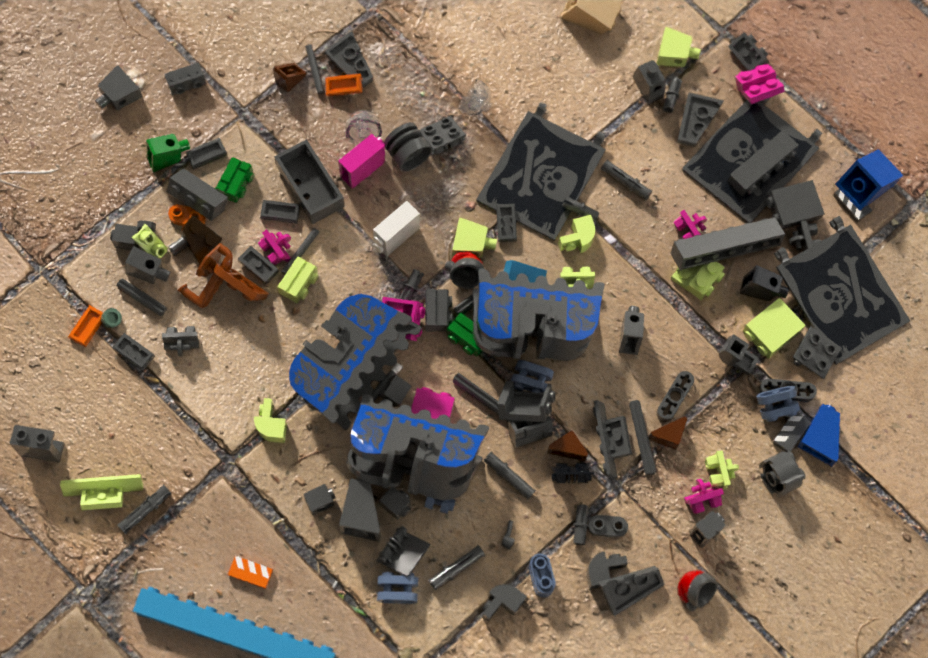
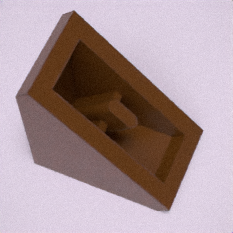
(288, 75)
(670, 434)
(569, 447)

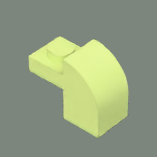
(583, 235)
(267, 427)

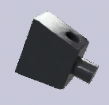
(763, 284)

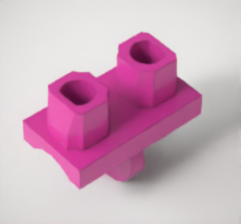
(684, 221)
(279, 253)
(712, 495)

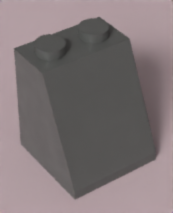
(359, 512)

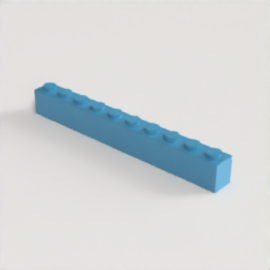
(224, 628)

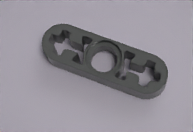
(802, 386)
(673, 388)

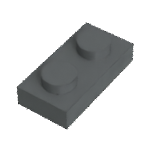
(258, 265)

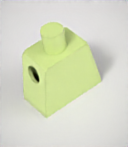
(676, 49)
(472, 238)

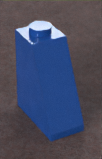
(822, 435)

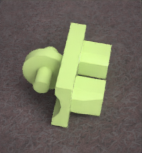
(150, 242)
(585, 275)
(721, 479)

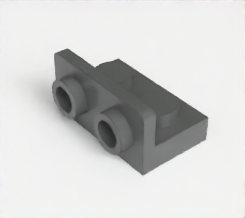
(748, 52)
(185, 79)

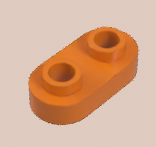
(183, 217)

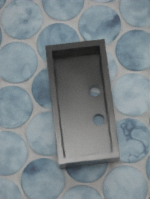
(304, 166)

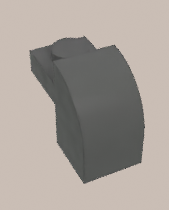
(736, 354)
(599, 568)
(505, 596)

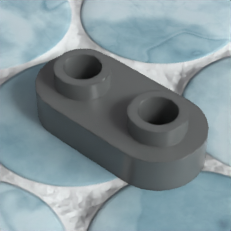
(608, 526)

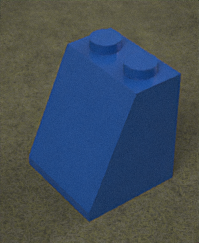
(868, 179)

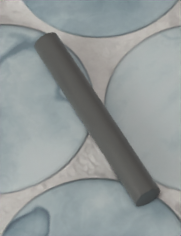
(314, 68)
(301, 250)

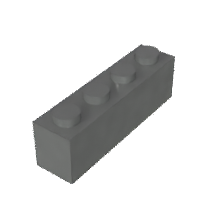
(762, 163)

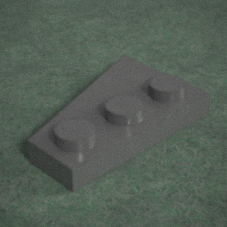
(348, 58)
(696, 117)
(630, 588)

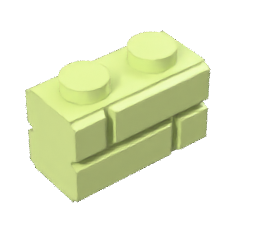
(297, 280)

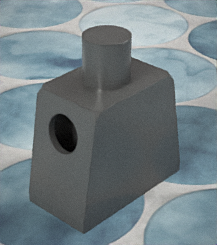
(649, 78)
(117, 90)
(145, 266)
(631, 331)

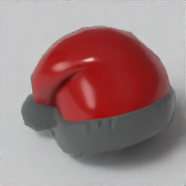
(464, 270)
(696, 589)

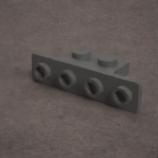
(613, 436)

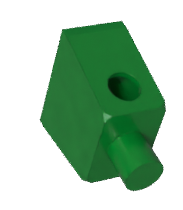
(165, 151)

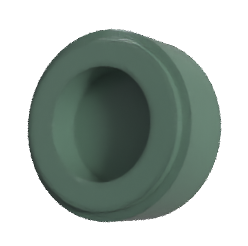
(111, 318)

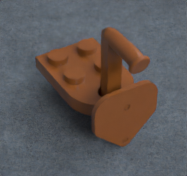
(222, 272)

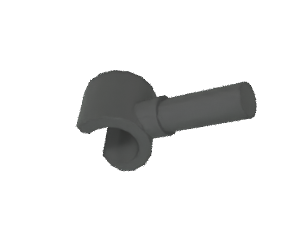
(507, 540)

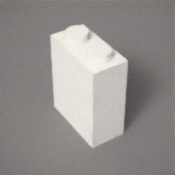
(396, 228)

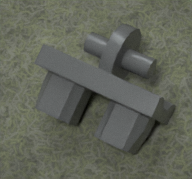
(802, 236)
(180, 341)

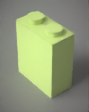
(773, 328)

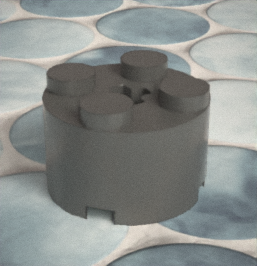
(781, 473)

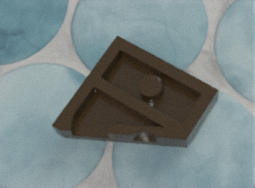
(199, 238)

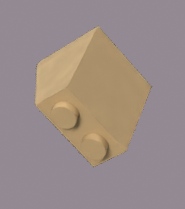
(592, 14)

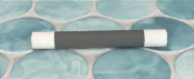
(394, 371)

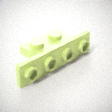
(101, 491)

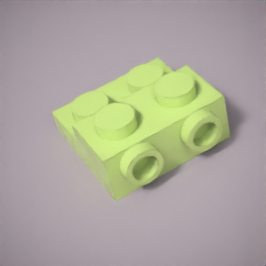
(699, 279)

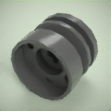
(408, 147)

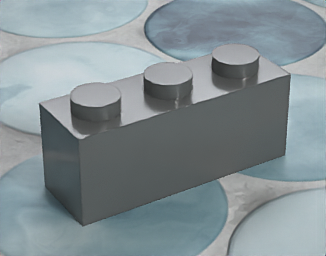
(197, 194)

